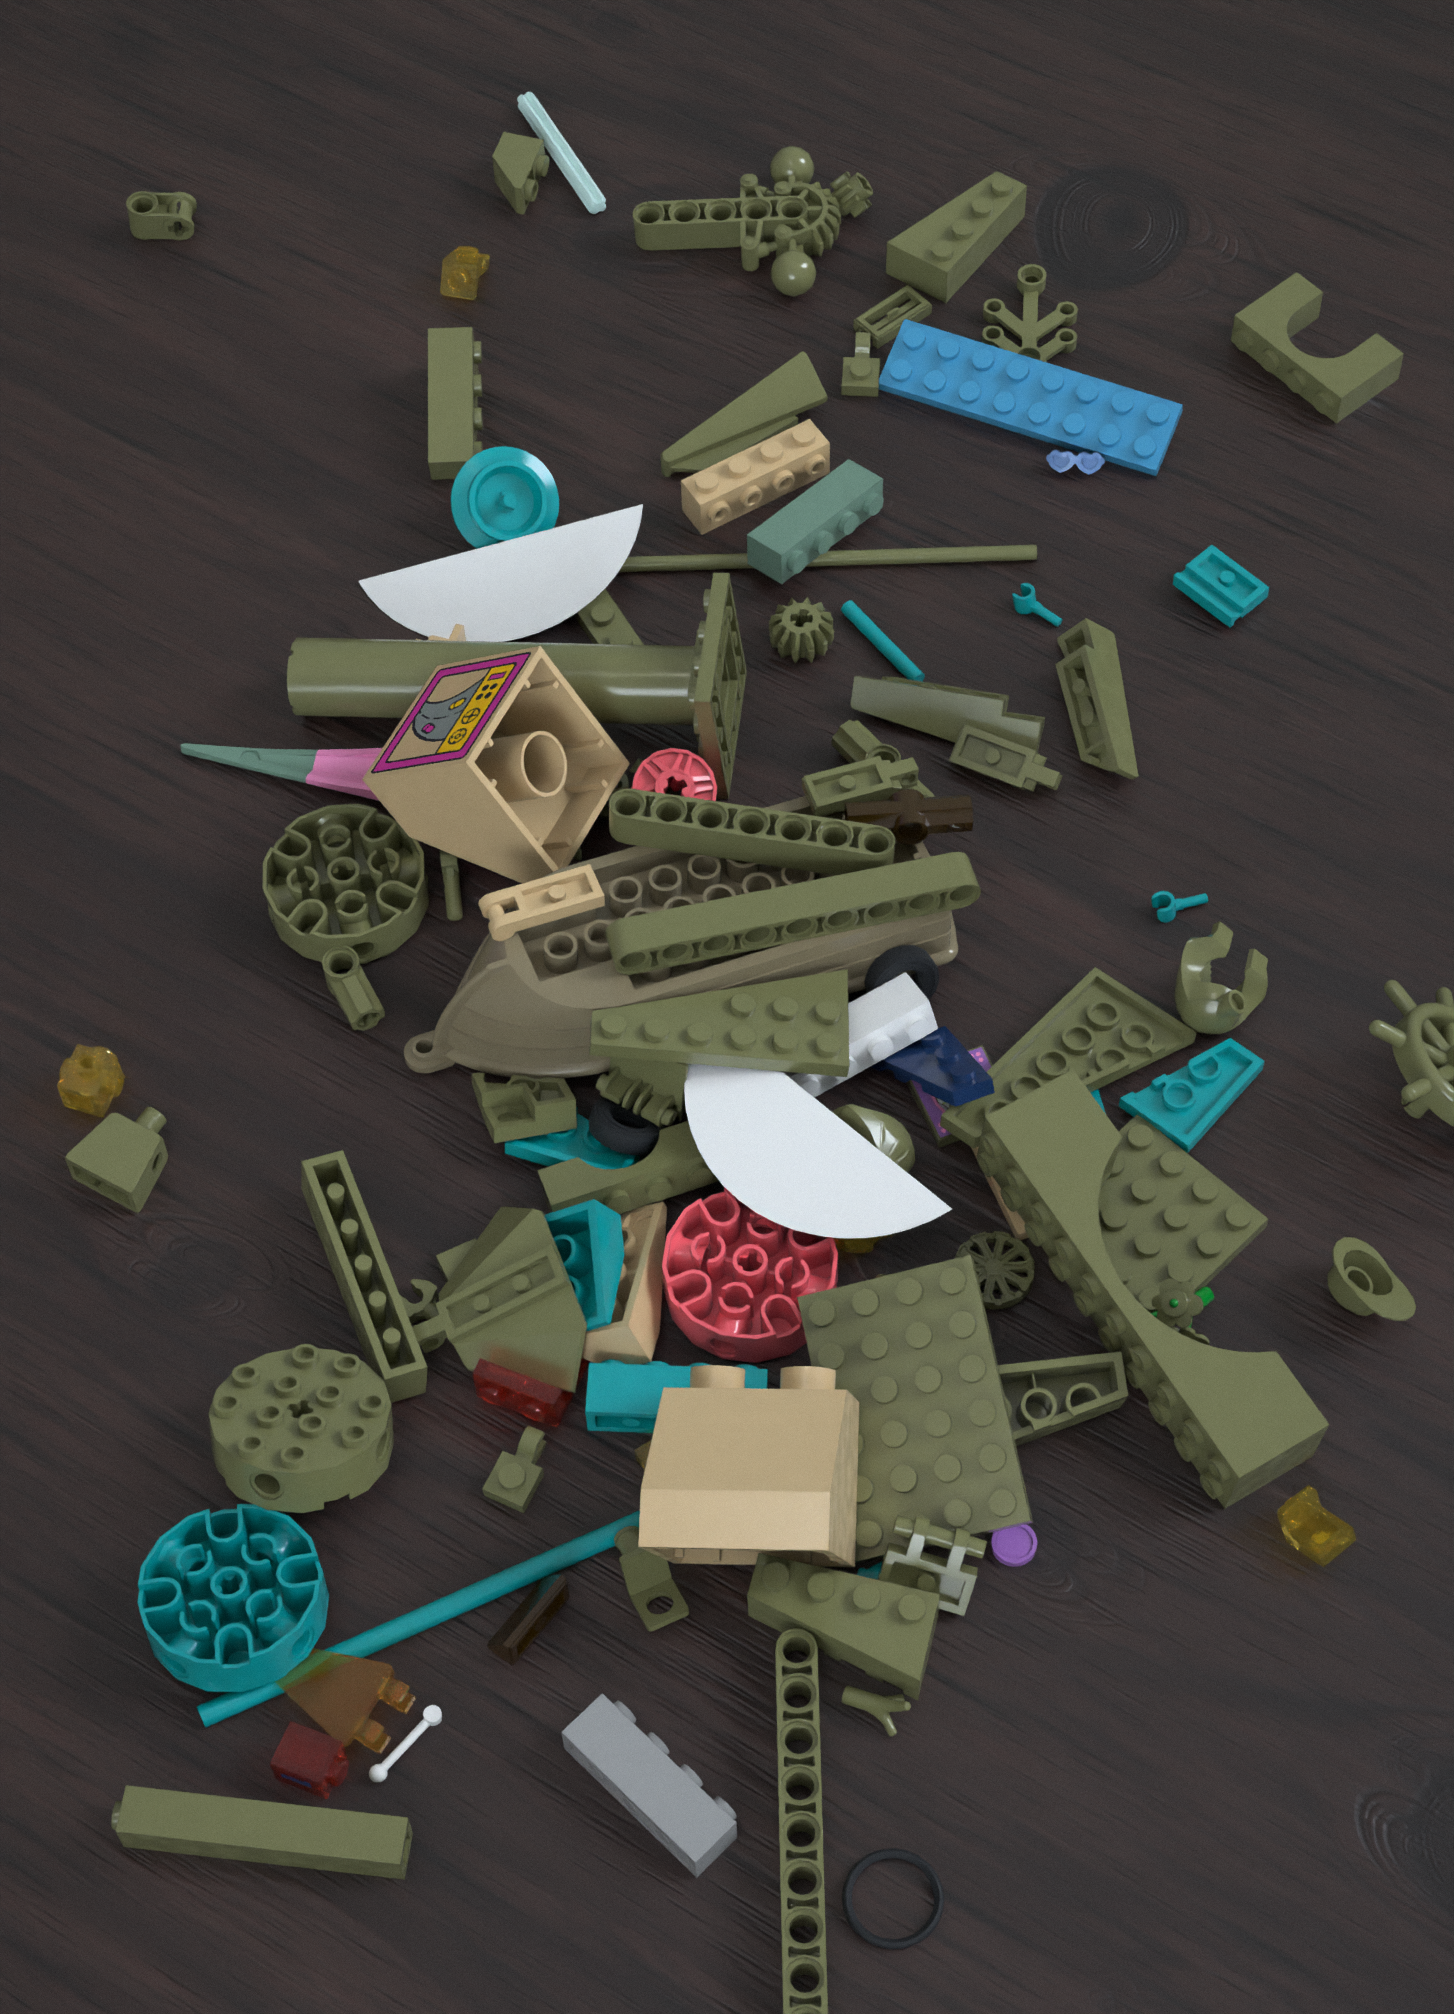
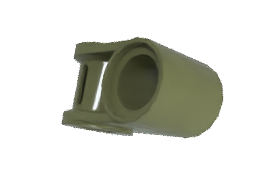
(158, 217)

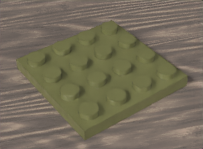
(1169, 1215)

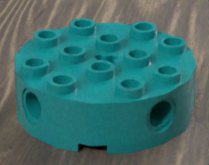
(233, 1598)

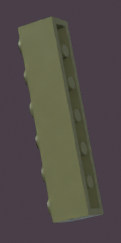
(363, 1275)

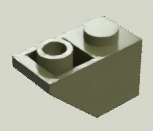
(518, 168)

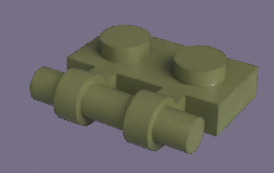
(932, 1573)

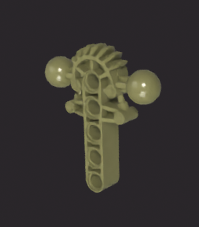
(791, 220)

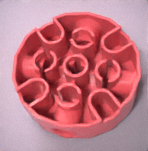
(739, 1277)

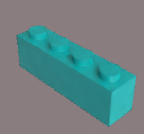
(629, 1395)

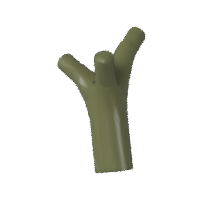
(877, 1705)

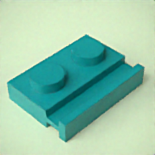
(1221, 586)

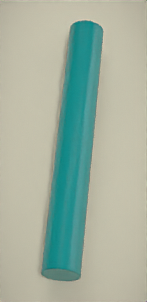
(881, 641)

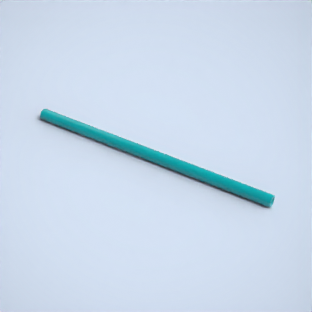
(437, 1611)

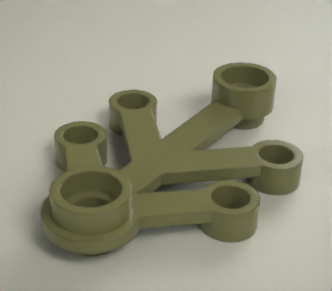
(1031, 283)

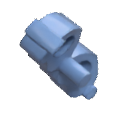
(1065, 460)

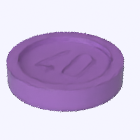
(1014, 1545)

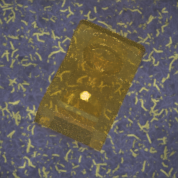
(462, 272)
(1313, 1528)

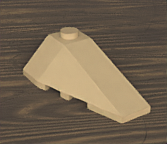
(639, 1293)

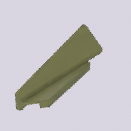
(749, 419)
(1096, 698)
(944, 709)

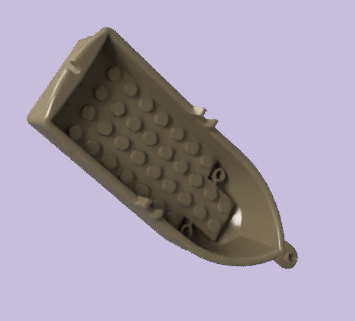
(534, 994)

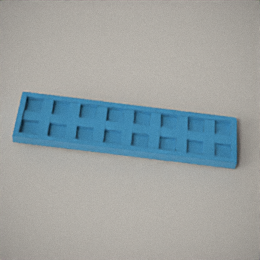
(1030, 397)

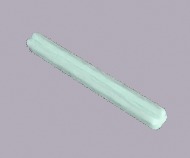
(561, 153)

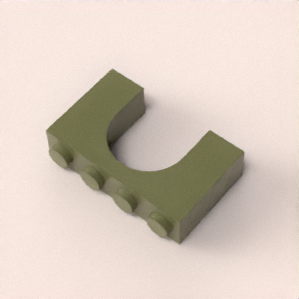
(1330, 384)

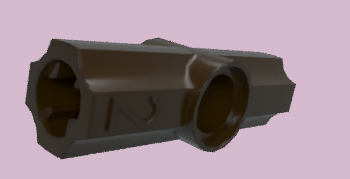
(913, 816)

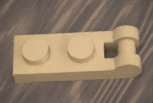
(541, 901)

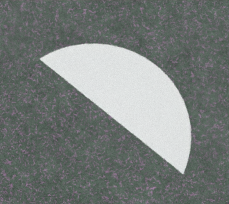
(510, 585)
(798, 1158)

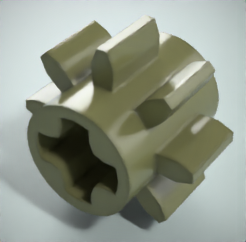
(852, 193)

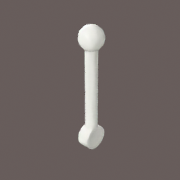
(432, 1717)

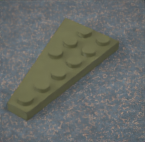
(761, 1026)
(1093, 1029)

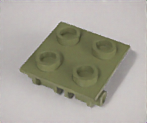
(650, 1084)

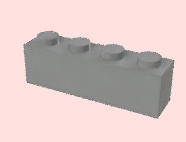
(650, 1784)

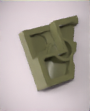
(525, 1106)

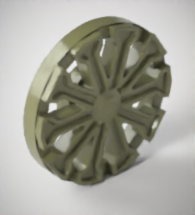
(998, 1270)

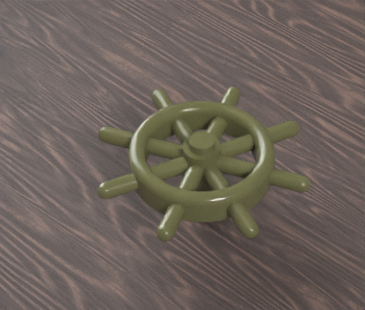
(1425, 1064)

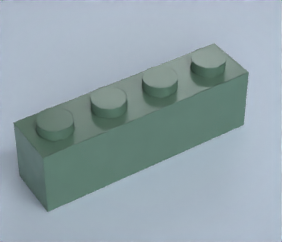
(815, 521)

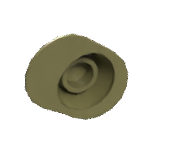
(1365, 1282)

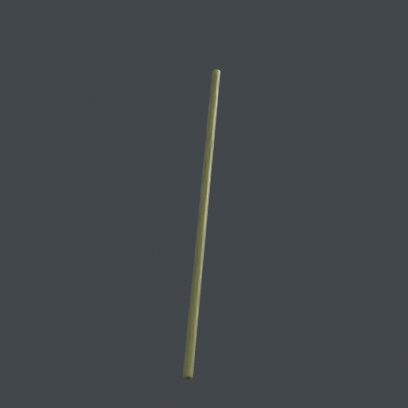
(839, 558)

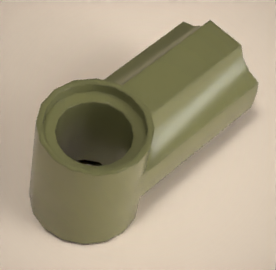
(352, 988)

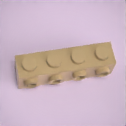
(755, 476)

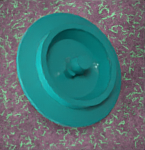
(503, 497)

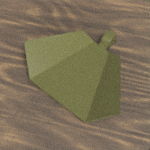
(512, 1303)

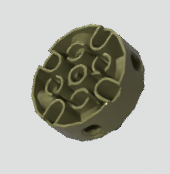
(345, 882)
(301, 1428)

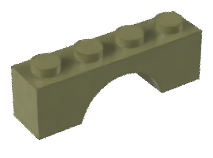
(667, 1171)

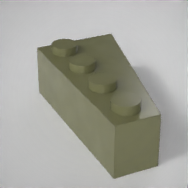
(958, 237)
(453, 399)
(1061, 1392)
(851, 1617)

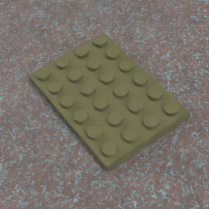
(928, 1399)

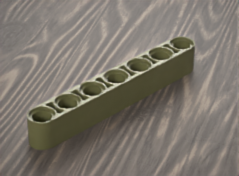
(748, 833)

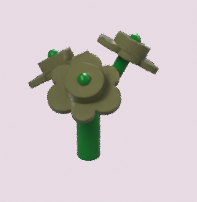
(1179, 1305)

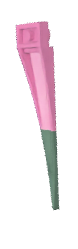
(329, 769)

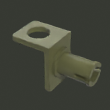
(646, 1579)

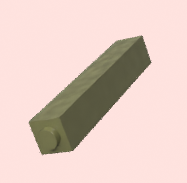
(263, 1832)

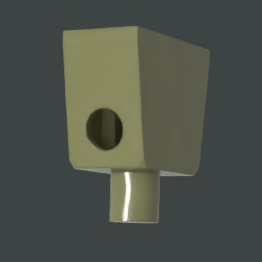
(121, 1158)

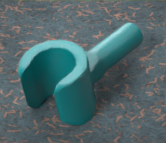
(1028, 604)
(1165, 898)

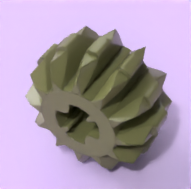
(801, 630)

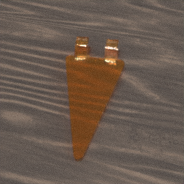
(343, 1691)

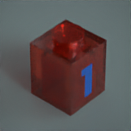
(310, 1760)

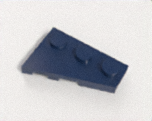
(941, 1068)

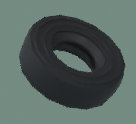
(900, 960)
(622, 1139)

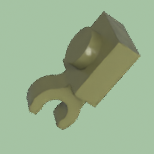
(861, 372)
(517, 1476)

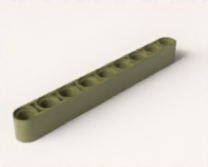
(792, 913)
(800, 1817)

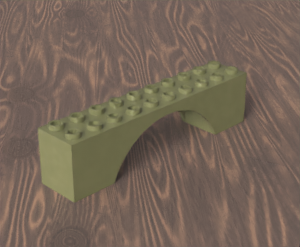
(1229, 1410)

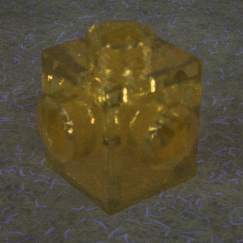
(90, 1080)

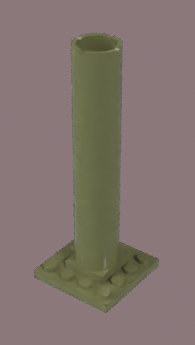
(615, 681)

